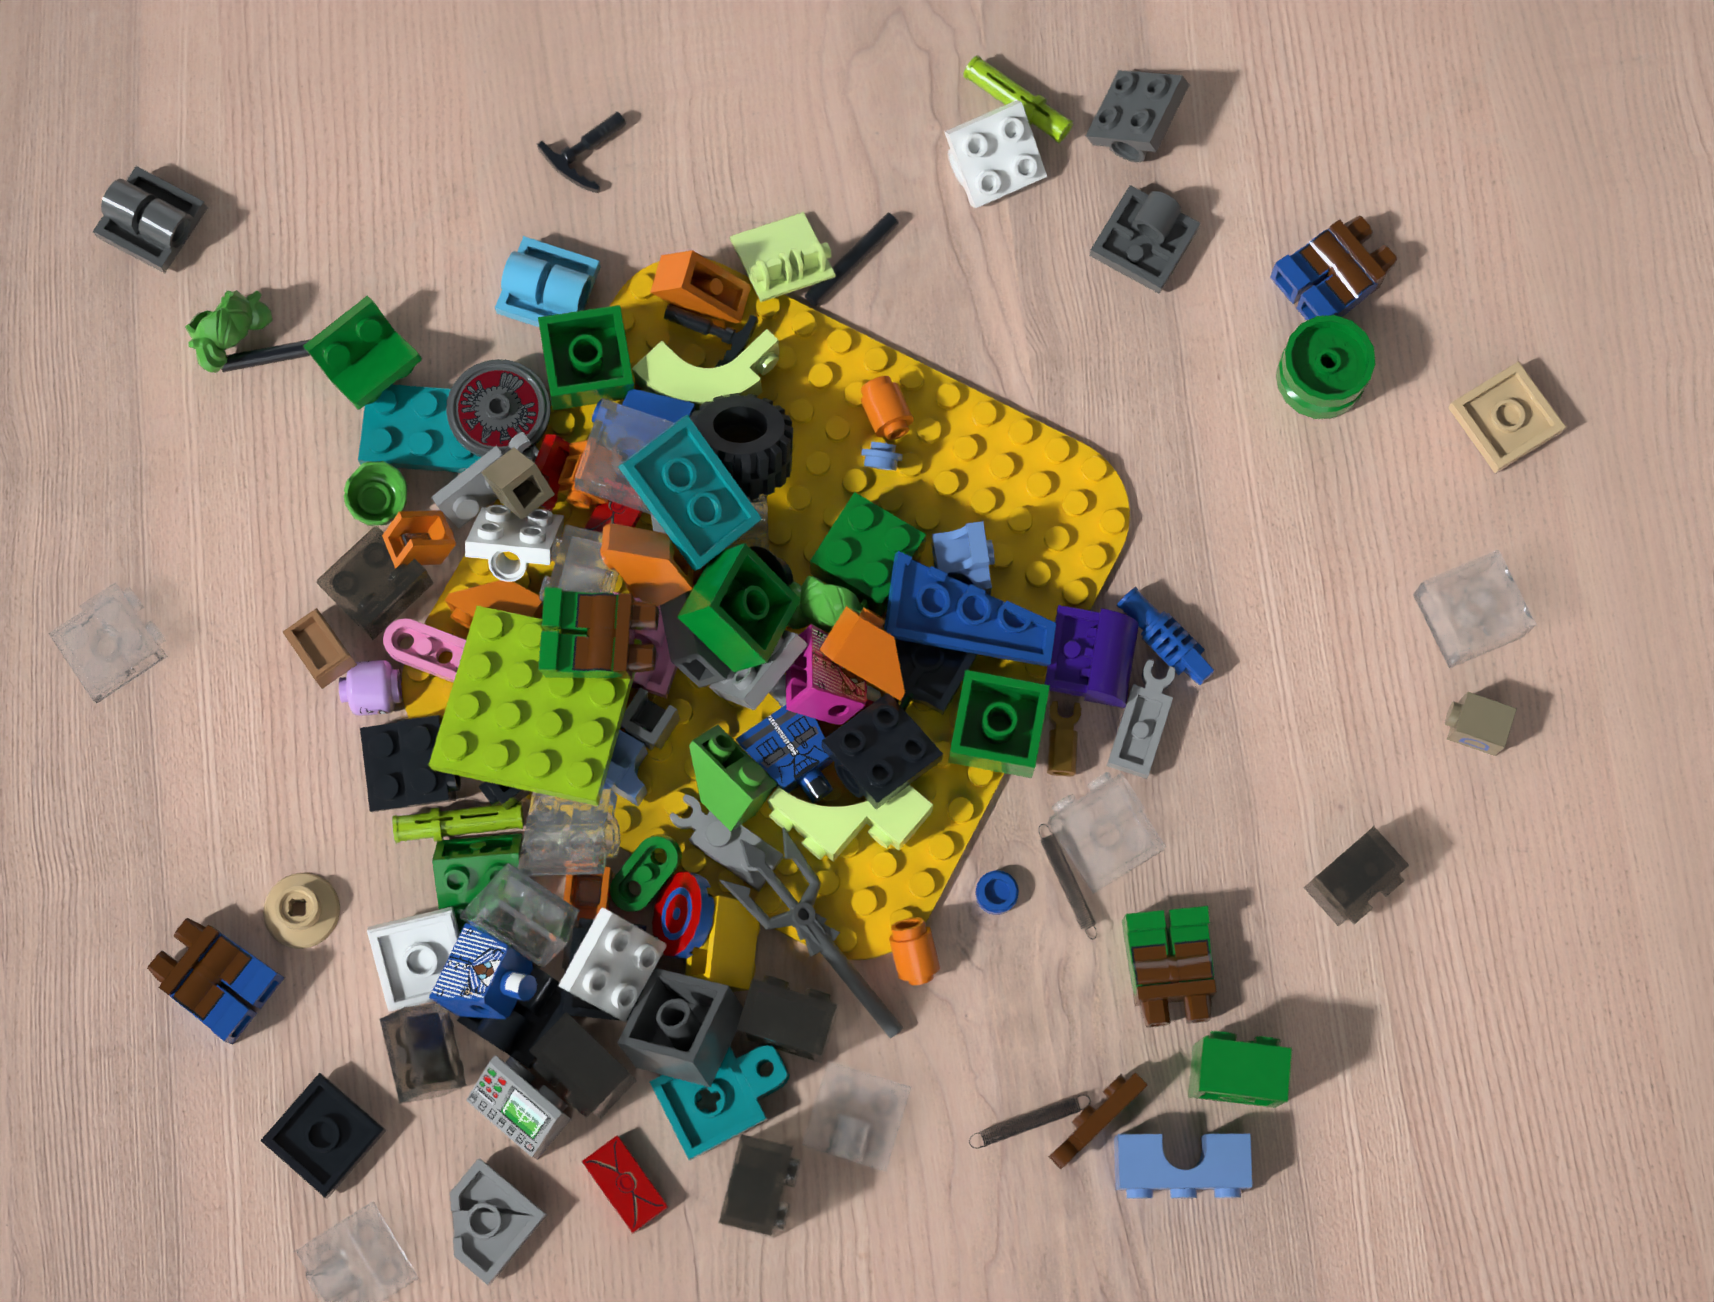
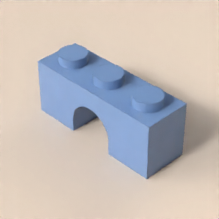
(1222, 1167)

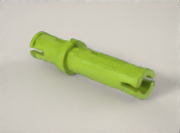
(1007, 91)
(456, 822)

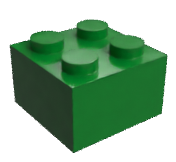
(586, 357)
(862, 551)
(739, 608)
(999, 724)
(1240, 1071)

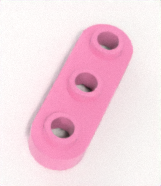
(426, 647)

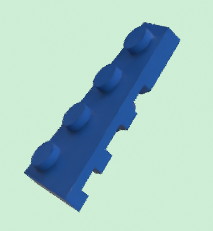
(948, 614)

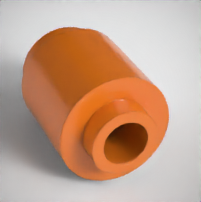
(886, 408)
(914, 951)

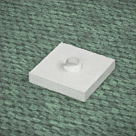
(412, 955)

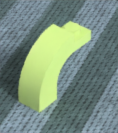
(670, 376)

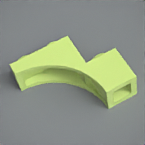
(832, 828)

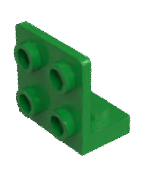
(362, 353)
(468, 866)

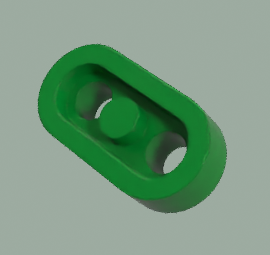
(646, 871)

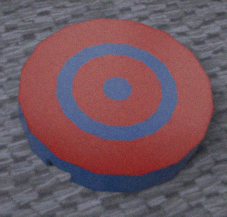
(683, 914)

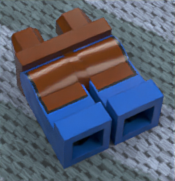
(1333, 270)
(202, 971)

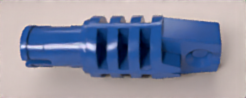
(1167, 637)

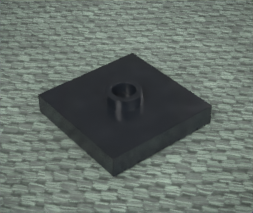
(323, 1135)

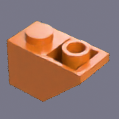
(646, 562)
(494, 595)

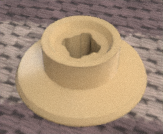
(320, 916)

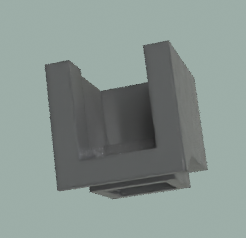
(649, 721)

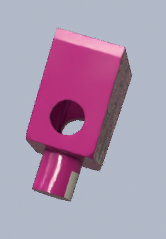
(823, 687)

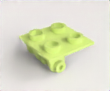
(783, 256)

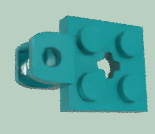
(738, 1109)

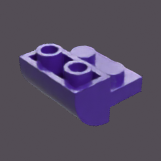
(1093, 655)

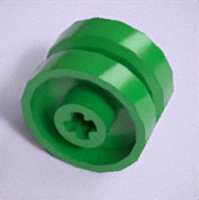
(1325, 367)

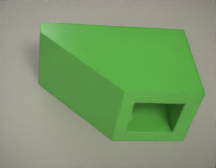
(728, 778)

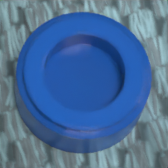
(996, 892)

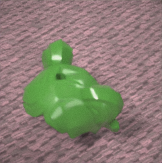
(225, 327)
(822, 604)

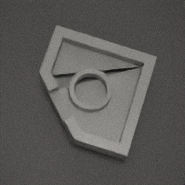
(490, 1221)

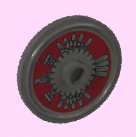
(495, 404)

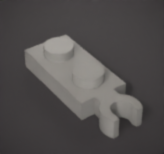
(470, 491)
(1142, 724)
(723, 845)

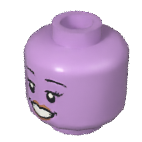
(371, 688)

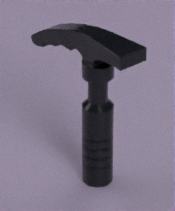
(588, 141)
(705, 326)

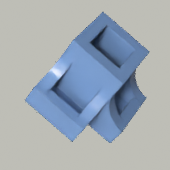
(965, 555)
(624, 768)

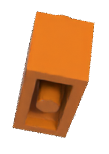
(700, 286)
(865, 650)

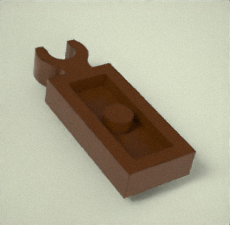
(1092, 1121)

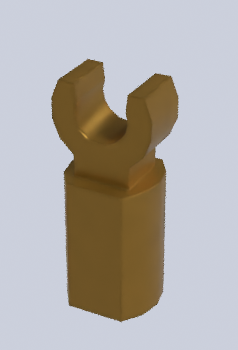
(1063, 742)

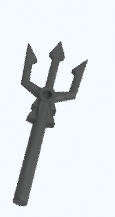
(810, 926)

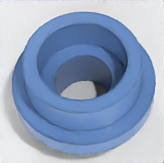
(881, 456)

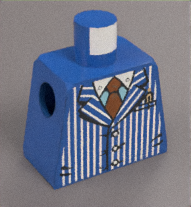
(483, 977)

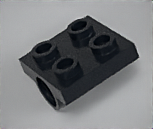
(880, 751)
(526, 1023)

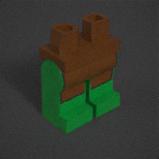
(595, 635)
(1171, 978)

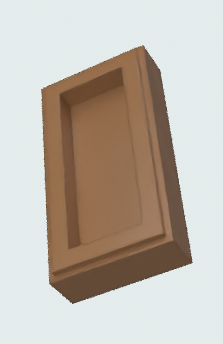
(319, 648)

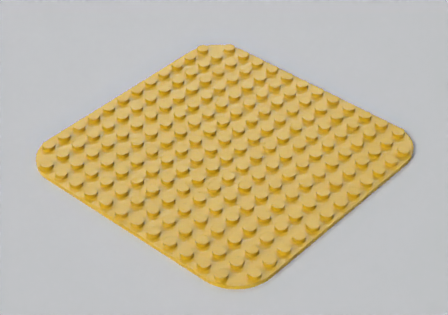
(967, 459)

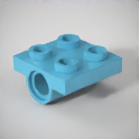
(545, 282)

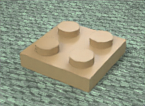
(1506, 417)

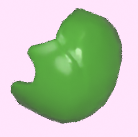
(375, 493)

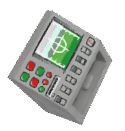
(517, 1107)

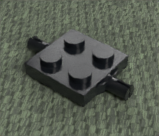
(931, 673)

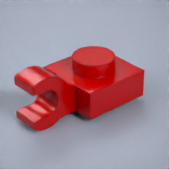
(551, 463)

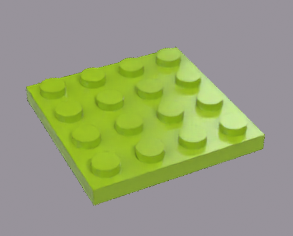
(525, 728)

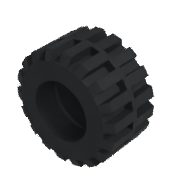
(749, 439)

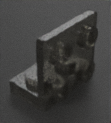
(370, 586)

